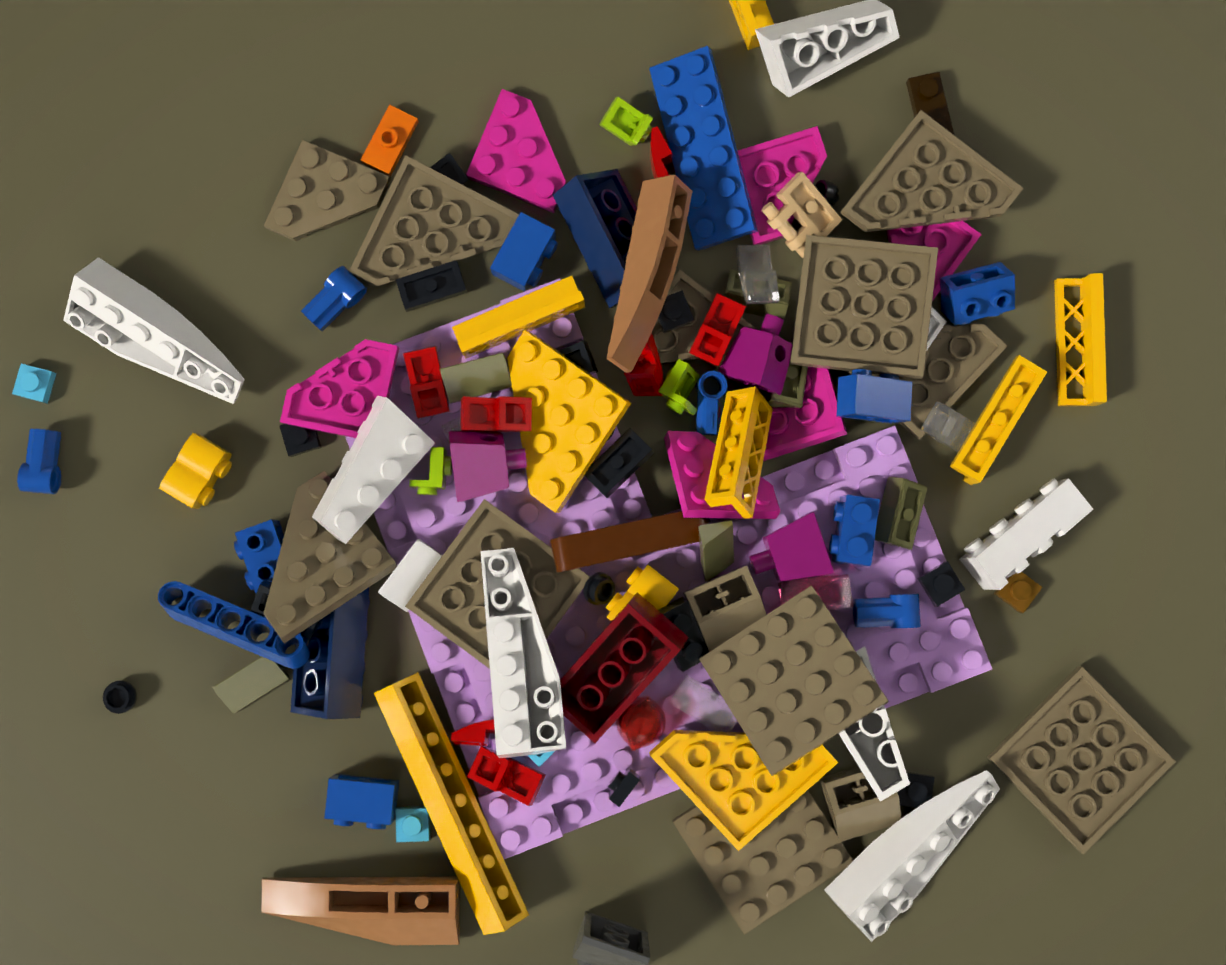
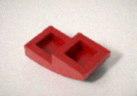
(659, 154)
(717, 329)
(647, 373)
(426, 382)
(496, 414)
(474, 734)
(506, 776)

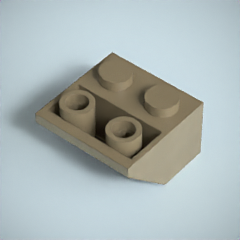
(725, 606)
(856, 806)

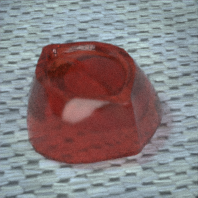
(641, 723)

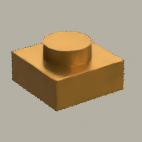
(1019, 591)

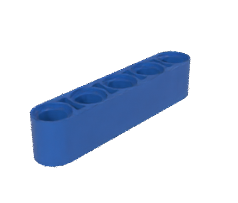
(225, 613)

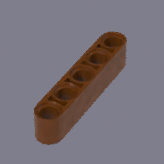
(625, 540)

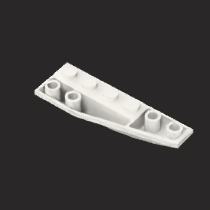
(147, 331)
(520, 662)
(908, 854)

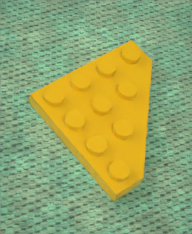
(569, 418)
(731, 781)

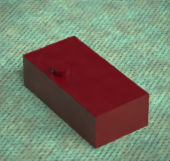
(618, 666)

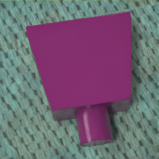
(759, 357)
(482, 463)
(794, 551)

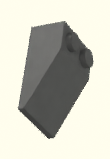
(610, 943)

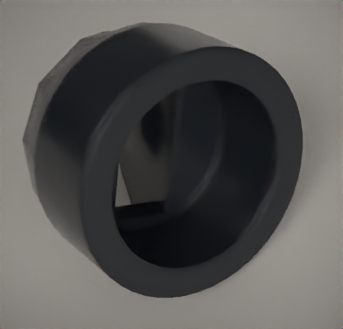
(828, 191)

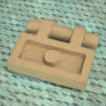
(808, 208)

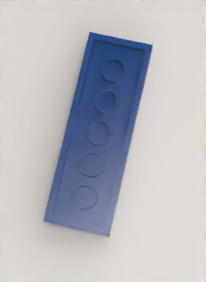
(703, 148)

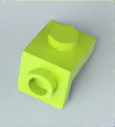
(627, 122)
(677, 387)
(439, 467)

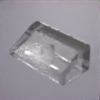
(703, 705)

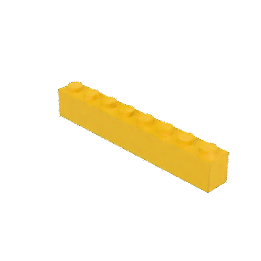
(451, 805)

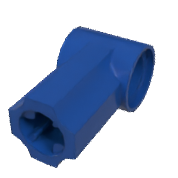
(339, 292)
(710, 406)
(41, 471)
(892, 611)

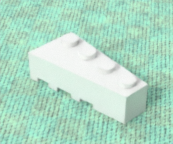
(824, 43)
(372, 468)
(1025, 534)
(876, 749)

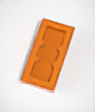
(389, 140)

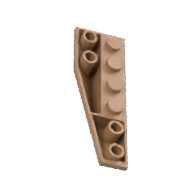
(649, 266)
(371, 907)

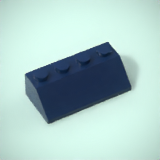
(601, 223)
(333, 675)

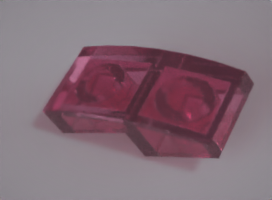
(832, 590)

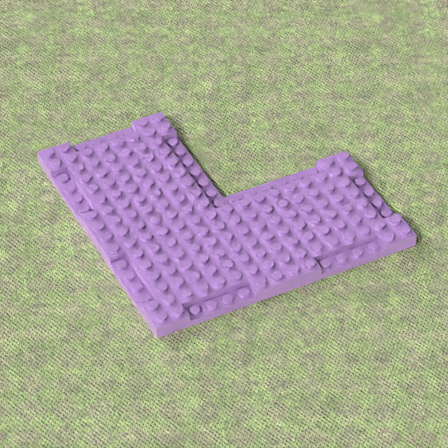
(577, 778)

